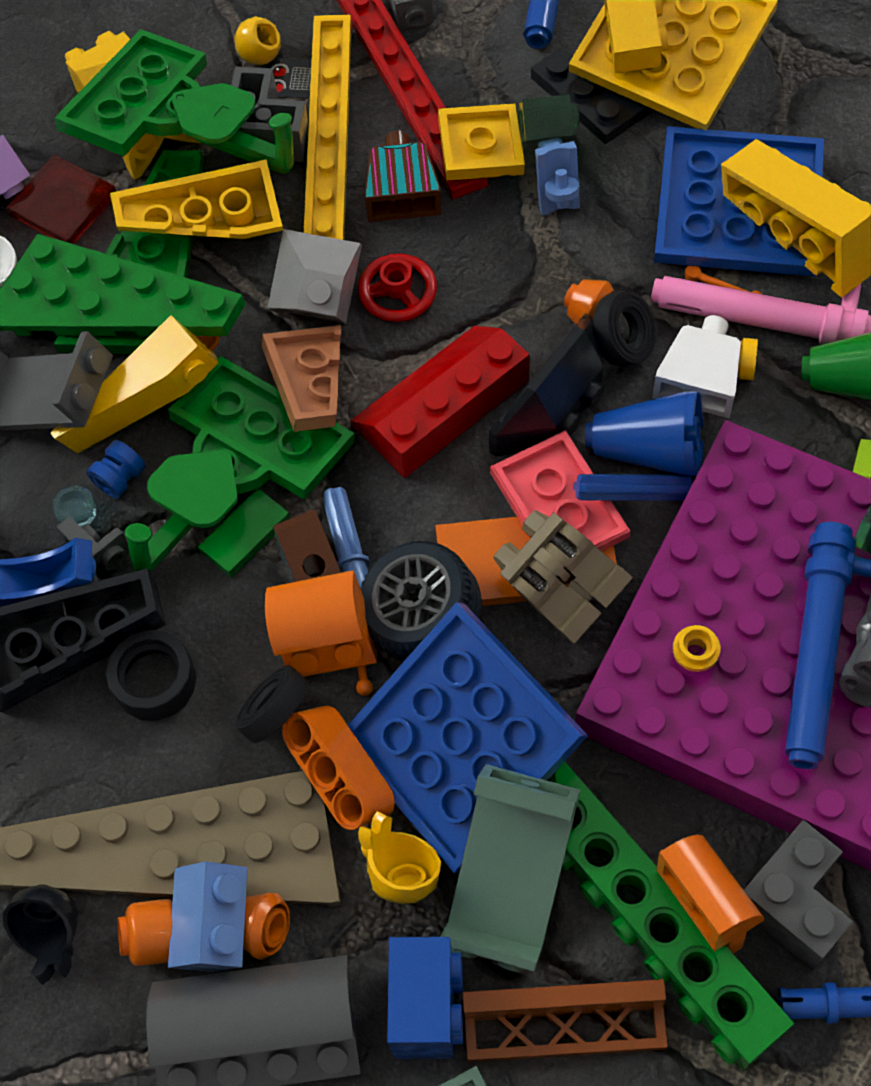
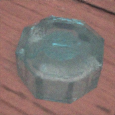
(76, 503)

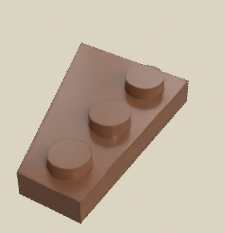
(306, 374)

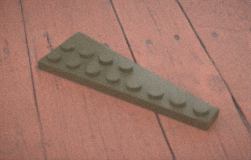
(133, 848)

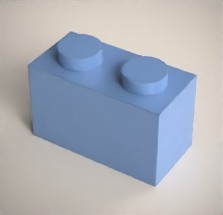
(208, 917)

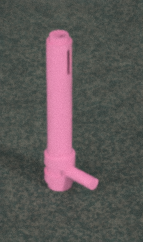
(765, 311)

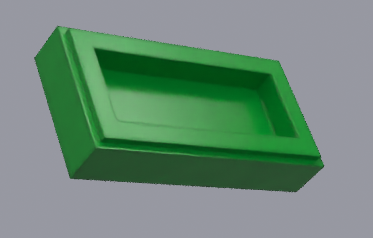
(243, 533)

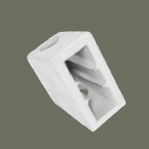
(704, 363)

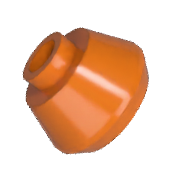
(585, 297)
(265, 924)

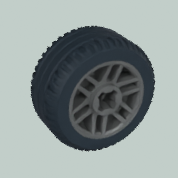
(413, 591)

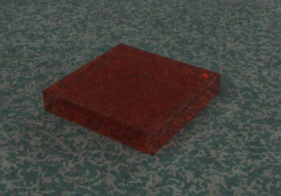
(61, 200)

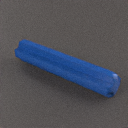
(631, 487)

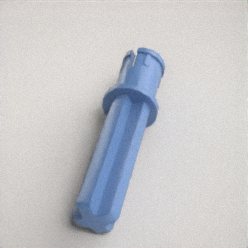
(345, 533)

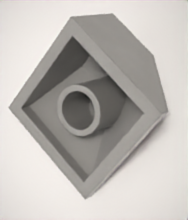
(314, 276)

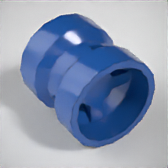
(116, 469)

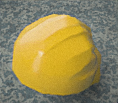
(398, 863)

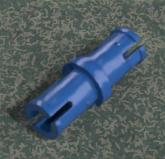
(825, 1002)

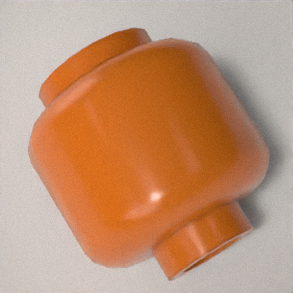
(146, 932)

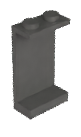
(52, 388)

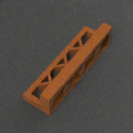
(565, 1000)

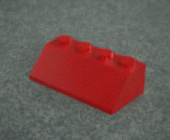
(444, 397)

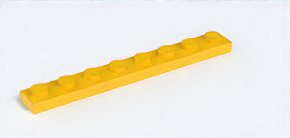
(328, 127)

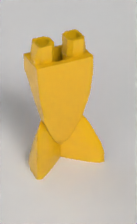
(85, 65)

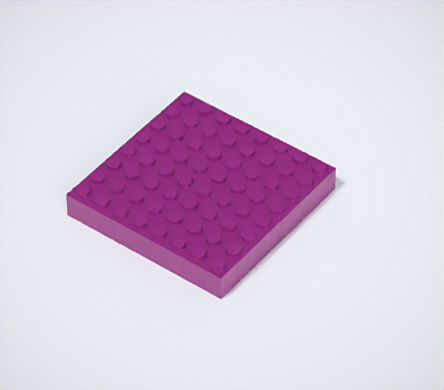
(740, 571)

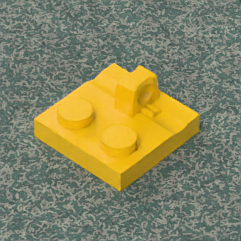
(481, 141)

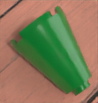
(841, 367)

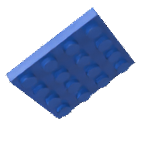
(704, 226)
(449, 715)

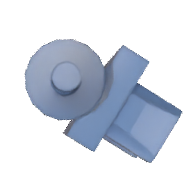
(557, 175)

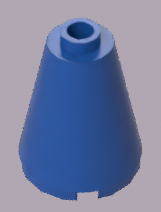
(652, 434)

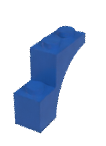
(47, 572)

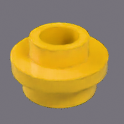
(699, 636)

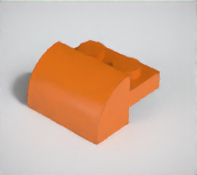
(319, 624)
(708, 892)

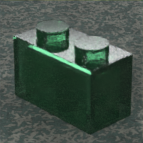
(547, 118)

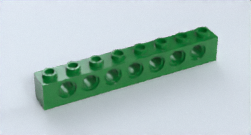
(728, 978)

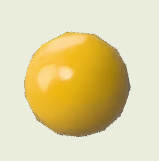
(257, 41)

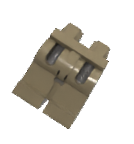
(548, 560)

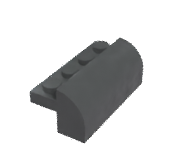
(254, 1026)

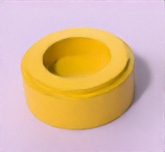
(747, 359)

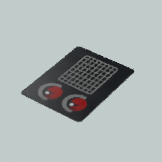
(292, 77)

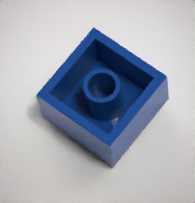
(421, 998)

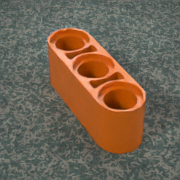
(337, 766)

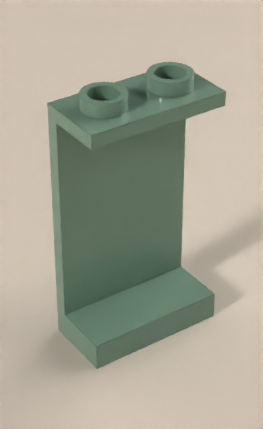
(510, 868)

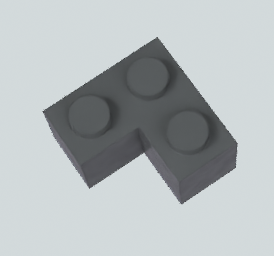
(262, 86)
(788, 899)

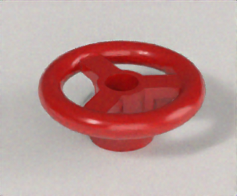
(396, 283)

